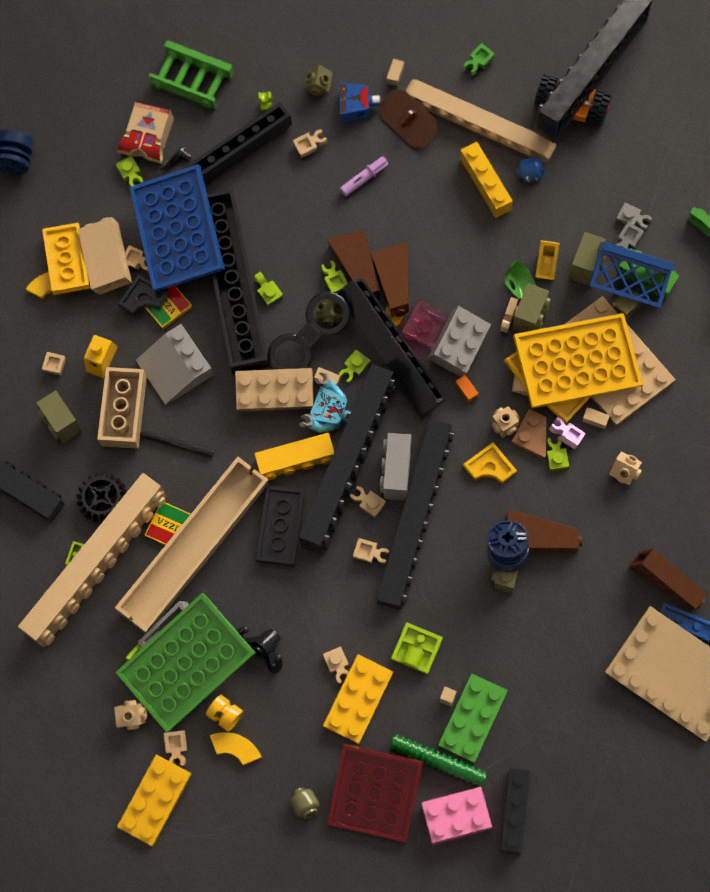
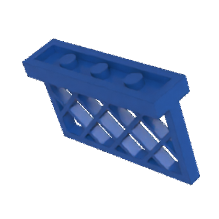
(638, 259)

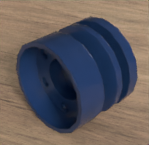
(15, 151)
(510, 555)

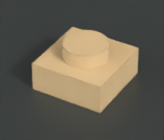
(53, 363)

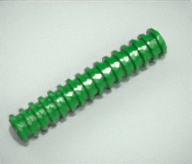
(438, 761)

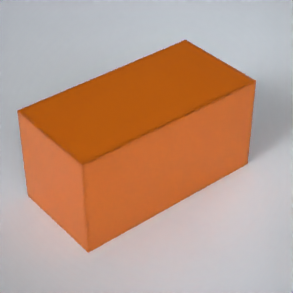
(466, 389)

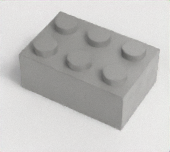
(459, 341)
(396, 466)

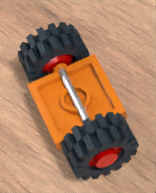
(599, 107)

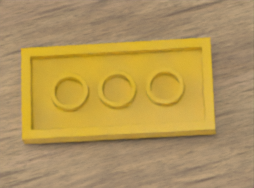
(65, 259)
(358, 699)
(154, 800)

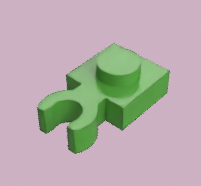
(479, 58)

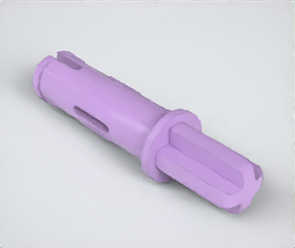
(364, 176)

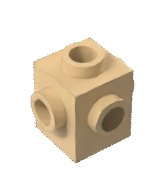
(505, 427)
(626, 468)
(130, 714)

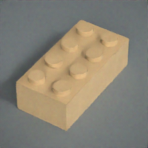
(274, 389)
(122, 407)

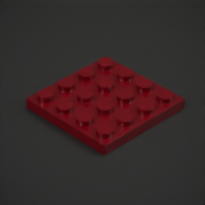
(375, 793)

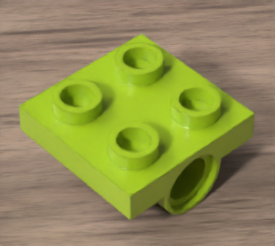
(417, 648)

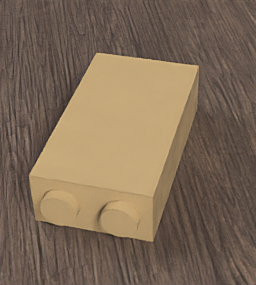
(104, 255)

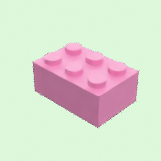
(456, 816)

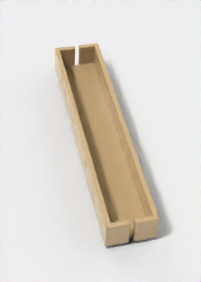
(192, 545)
(93, 560)

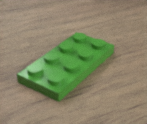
(472, 718)

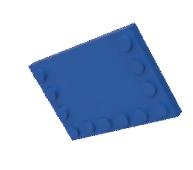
(176, 228)

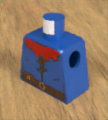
(355, 101)

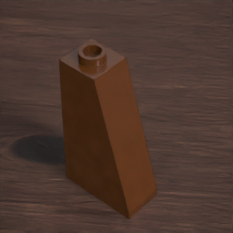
(355, 258)
(393, 276)
(547, 535)
(668, 579)

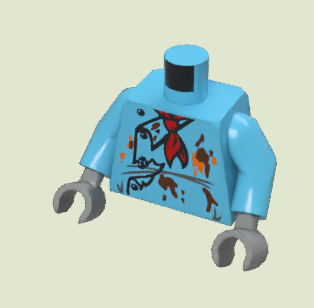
(328, 409)

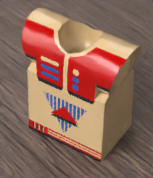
(147, 132)

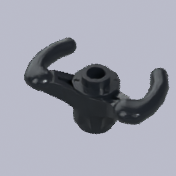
(264, 646)

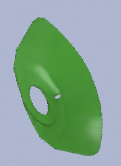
(520, 278)

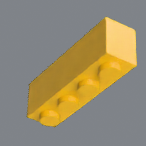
(486, 179)
(295, 456)

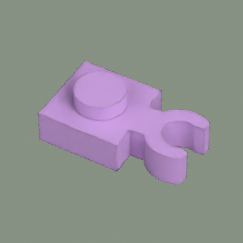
(569, 434)

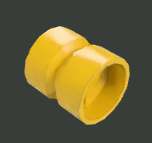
(222, 711)

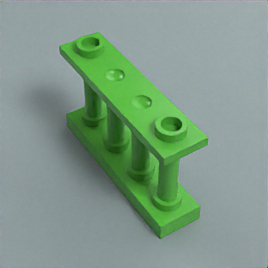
(190, 58)

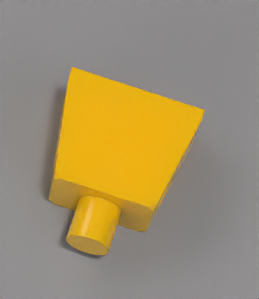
(99, 353)

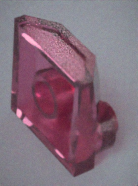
(424, 324)

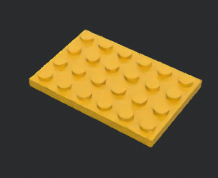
(577, 360)

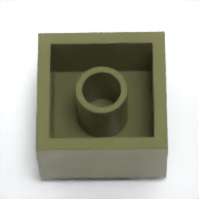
(586, 258)
(531, 309)
(58, 417)

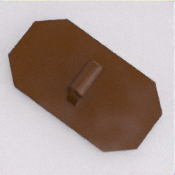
(408, 118)

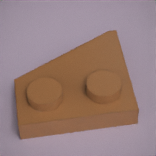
(532, 434)

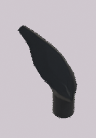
(176, 156)

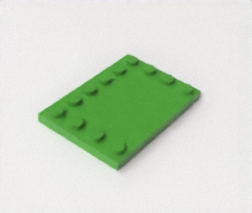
(185, 662)

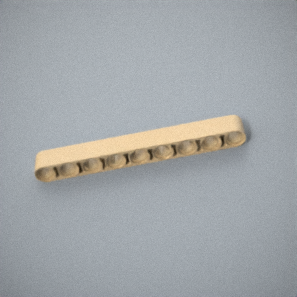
(481, 121)

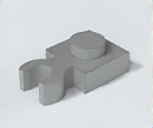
(632, 214)
(630, 236)

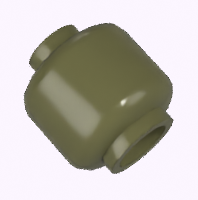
(304, 803)

